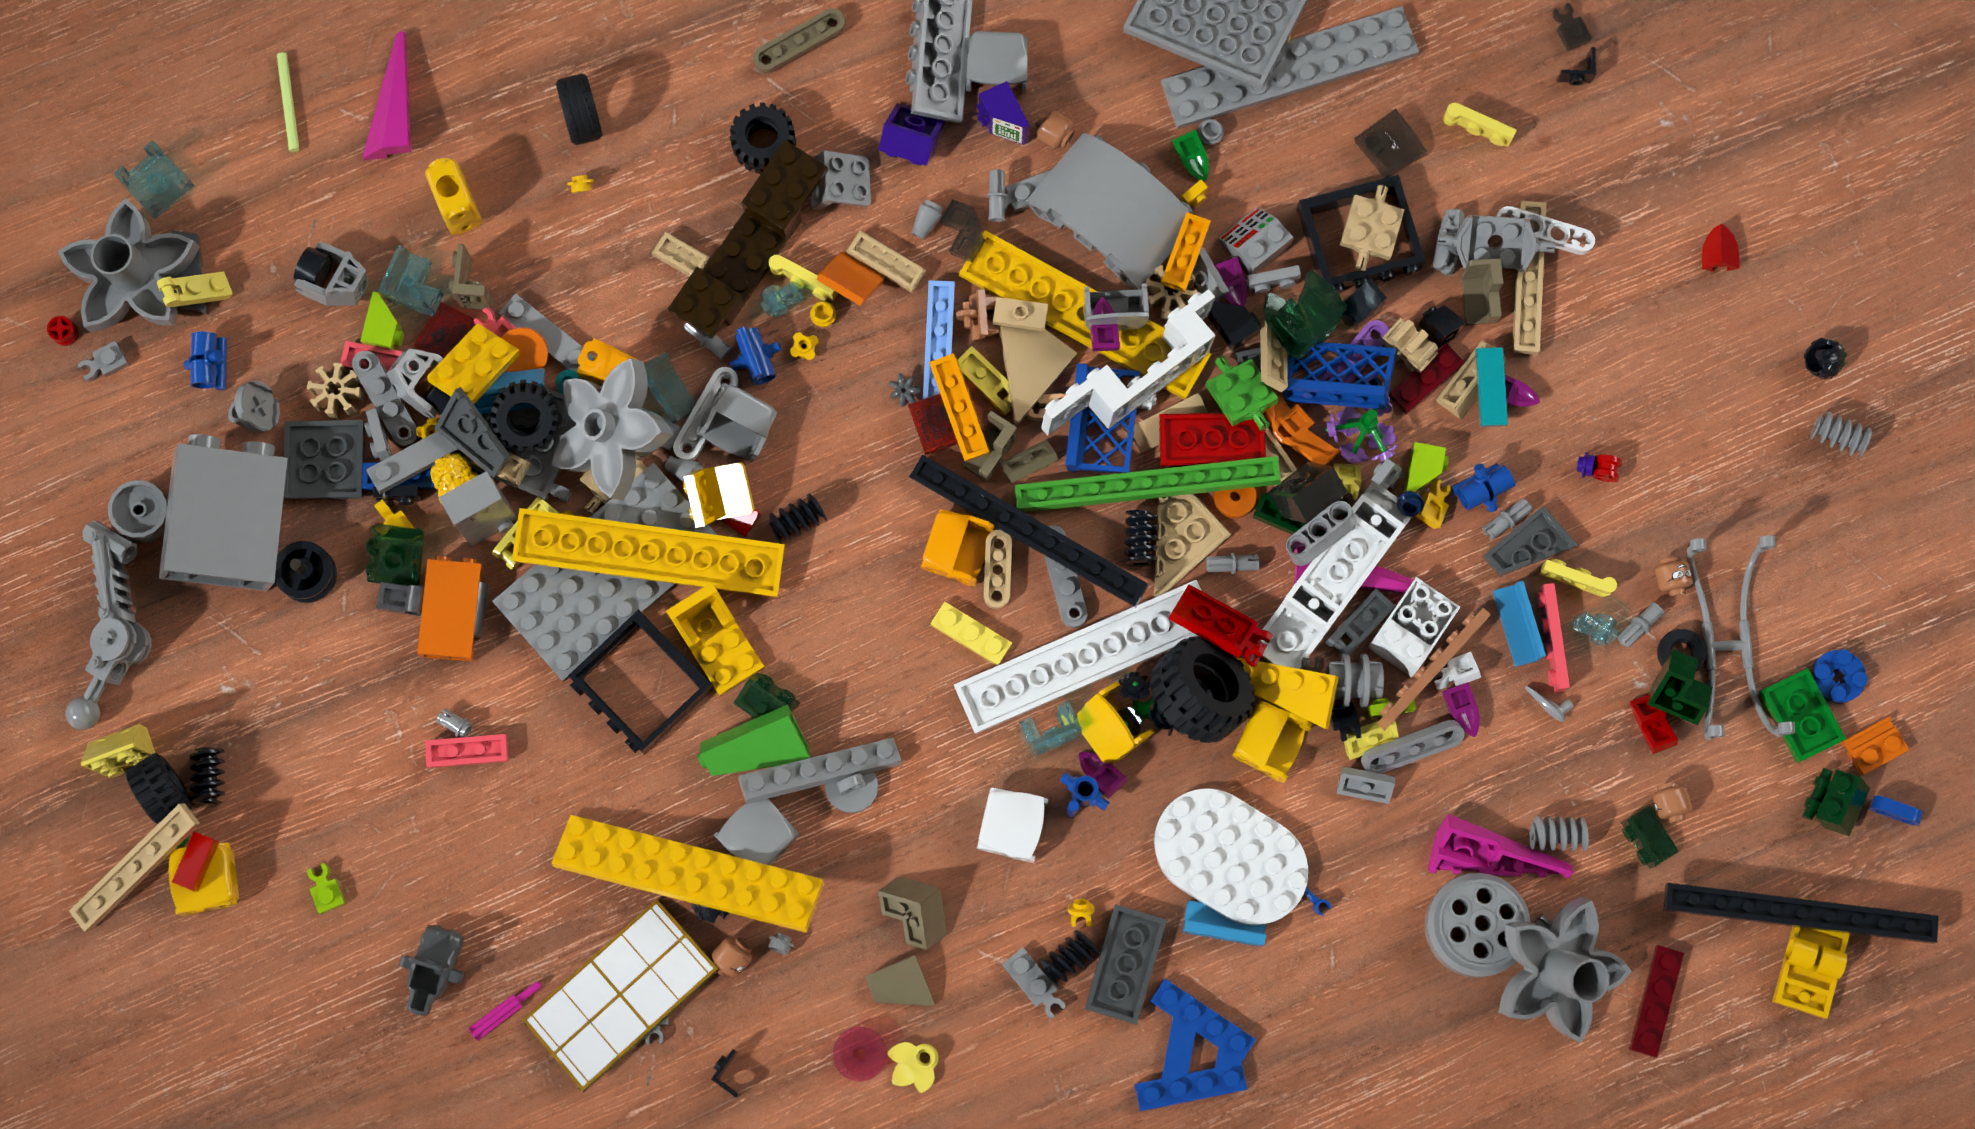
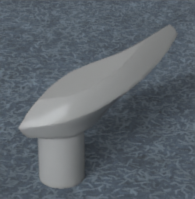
(1550, 707)

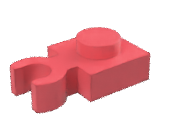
(497, 327)

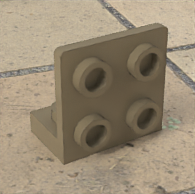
(466, 292)

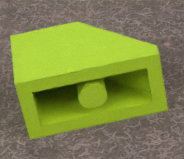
(381, 326)
(1425, 466)

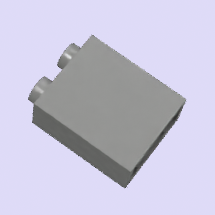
(223, 514)

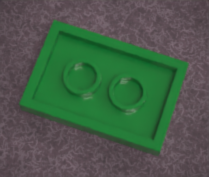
(1801, 702)

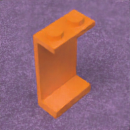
(449, 609)

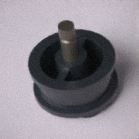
(305, 572)

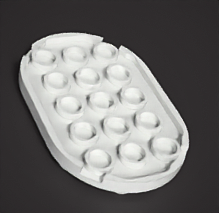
(1231, 857)

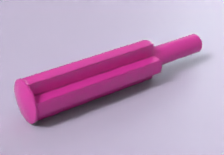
(501, 1012)

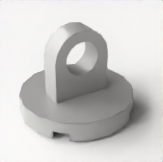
(255, 407)
(853, 793)

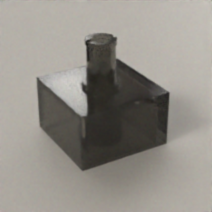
(1308, 492)

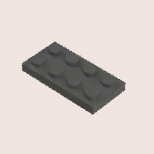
(1125, 964)

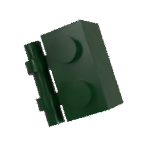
(1841, 803)

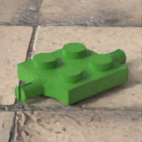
(1242, 393)

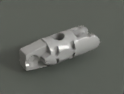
(1446, 256)

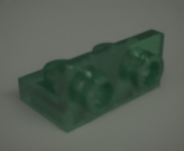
(763, 696)
(1649, 837)

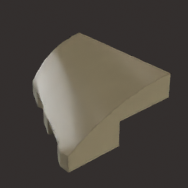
(900, 984)

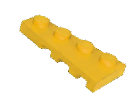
(1295, 690)

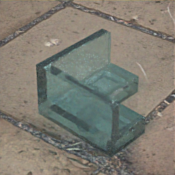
(405, 281)
(669, 388)

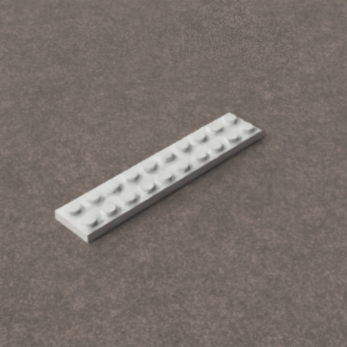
(1072, 662)

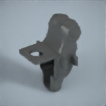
(432, 967)

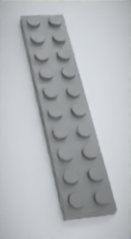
(1301, 66)

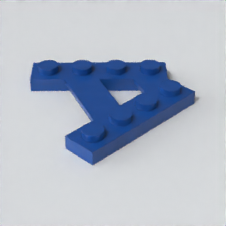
(1188, 1019)

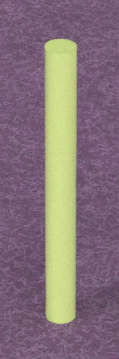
(288, 105)

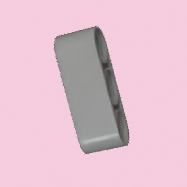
(1324, 521)

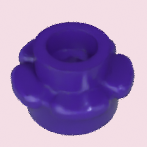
(1586, 465)

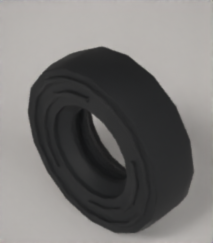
(1685, 636)

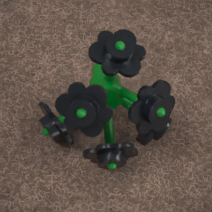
(1135, 688)

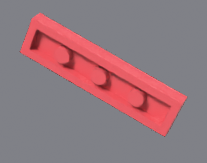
(1551, 628)

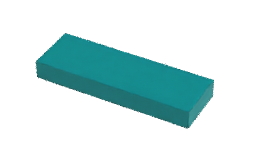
(1491, 387)

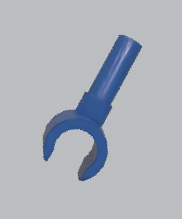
(1316, 901)

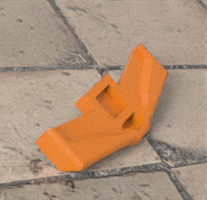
(1292, 429)

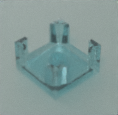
(155, 181)
(1054, 736)

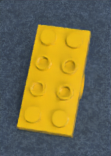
(1811, 970)

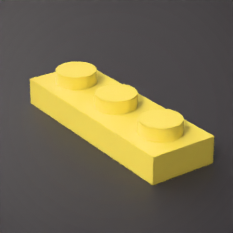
(971, 634)

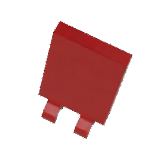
(1220, 625)

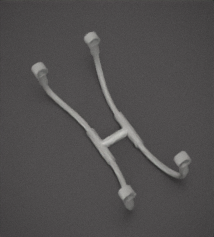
(1744, 644)

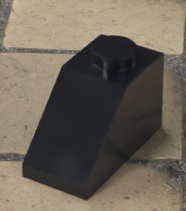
(1363, 305)
(1234, 324)
(1441, 325)

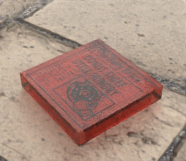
(444, 330)
(932, 424)

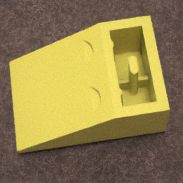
(118, 751)

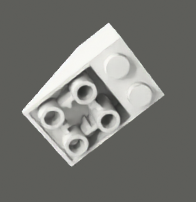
(1414, 627)

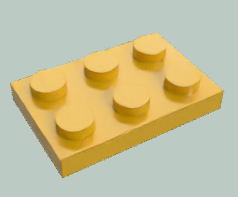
(474, 363)

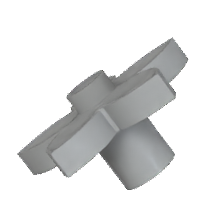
(126, 269)
(610, 428)
(1560, 970)

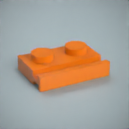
(1875, 746)

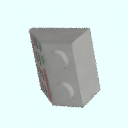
(1256, 240)

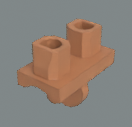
(975, 315)

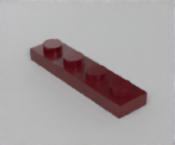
(1656, 1001)

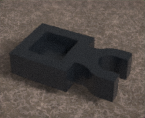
(403, 493)
(1346, 721)

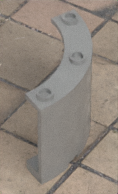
(1111, 208)

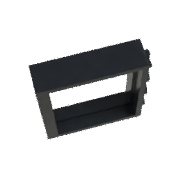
(1344, 197)
(637, 620)

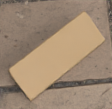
(1463, 389)
(1147, 431)

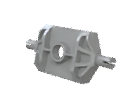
(1515, 251)

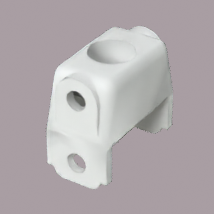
(1012, 824)

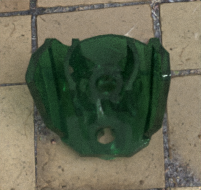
(1308, 321)

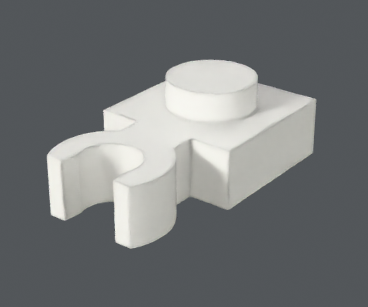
(1460, 670)

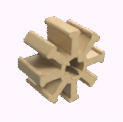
(1161, 294)
(1410, 345)
(328, 399)

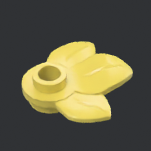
(909, 1066)

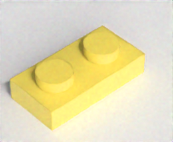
(1372, 736)

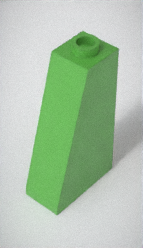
(757, 744)

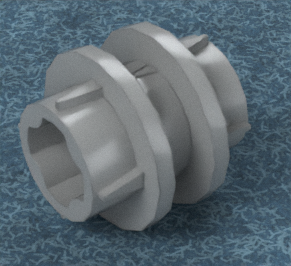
(1357, 680)

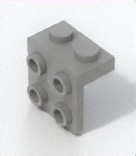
(844, 182)

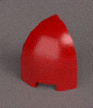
(1720, 250)

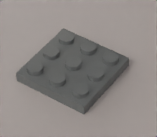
(324, 459)

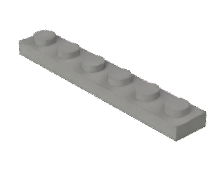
(819, 770)

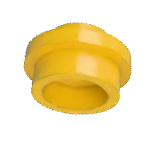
(823, 314)

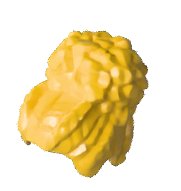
(451, 472)

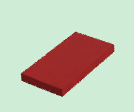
(1207, 439)

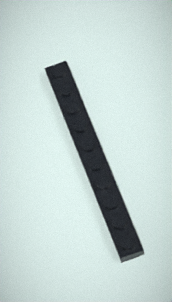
(1029, 531)
(1801, 913)

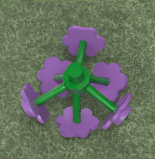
(1354, 422)

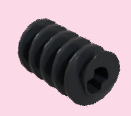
(796, 518)
(1140, 538)
(206, 775)
(1068, 958)

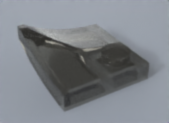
(1390, 144)

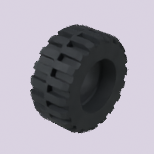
(1202, 690)

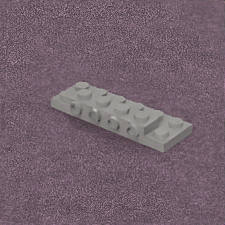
(939, 58)

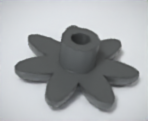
(904, 389)

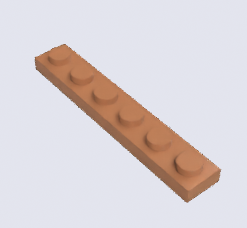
(1425, 675)

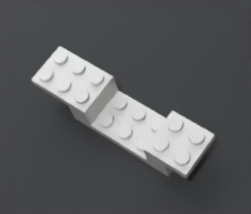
(1111, 399)
(1333, 579)

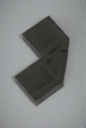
(970, 238)

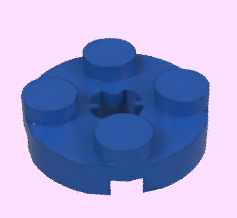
(1854, 676)

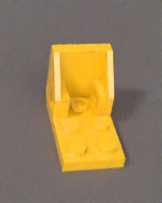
(715, 639)

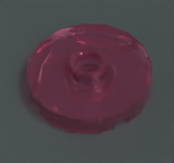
(849, 1043)

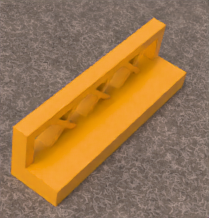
(960, 407)

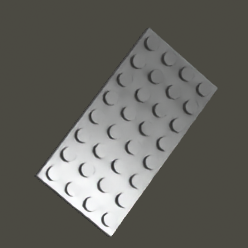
(575, 611)

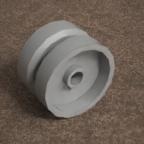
(130, 499)

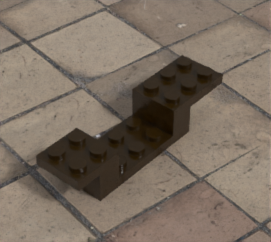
(762, 231)

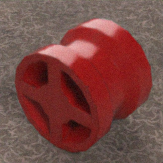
(58, 326)
(1607, 468)

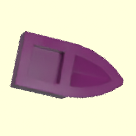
(1234, 279)
(1104, 336)
(1519, 393)
(1463, 708)
(1107, 776)

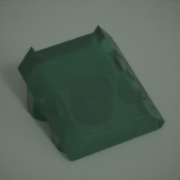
(395, 555)

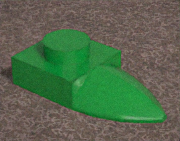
(1192, 154)

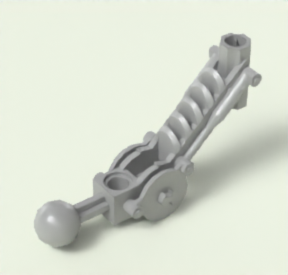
(117, 638)

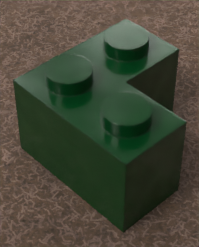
(1677, 690)

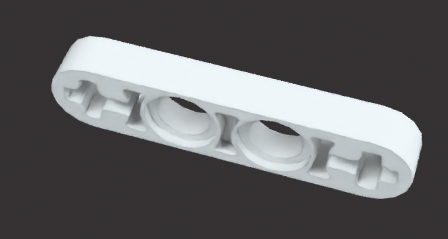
(1547, 224)

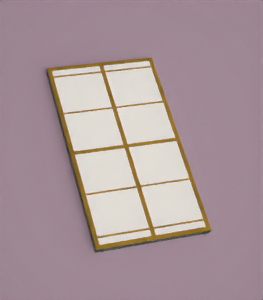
(620, 995)

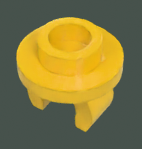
(1081, 908)

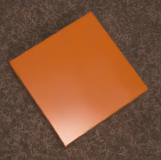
(851, 278)

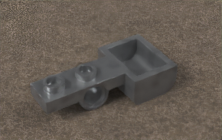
(410, 601)

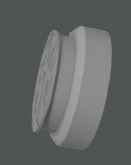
(1441, 920)

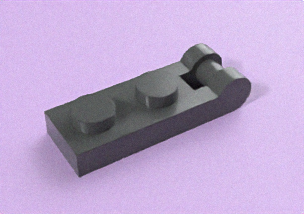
(1361, 622)

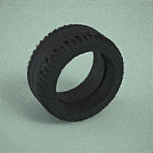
(579, 109)

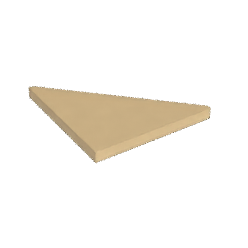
(1032, 365)
(1185, 538)

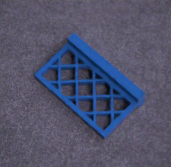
(1335, 390)
(1080, 424)

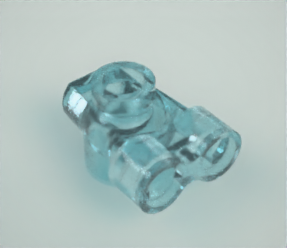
(777, 300)
(1598, 628)

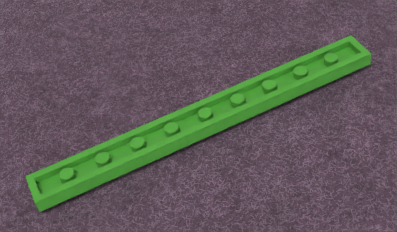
(1148, 484)

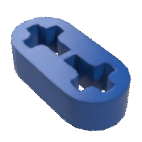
(1896, 810)

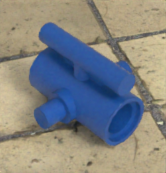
(755, 355)
(207, 361)
(1484, 486)
(1078, 800)

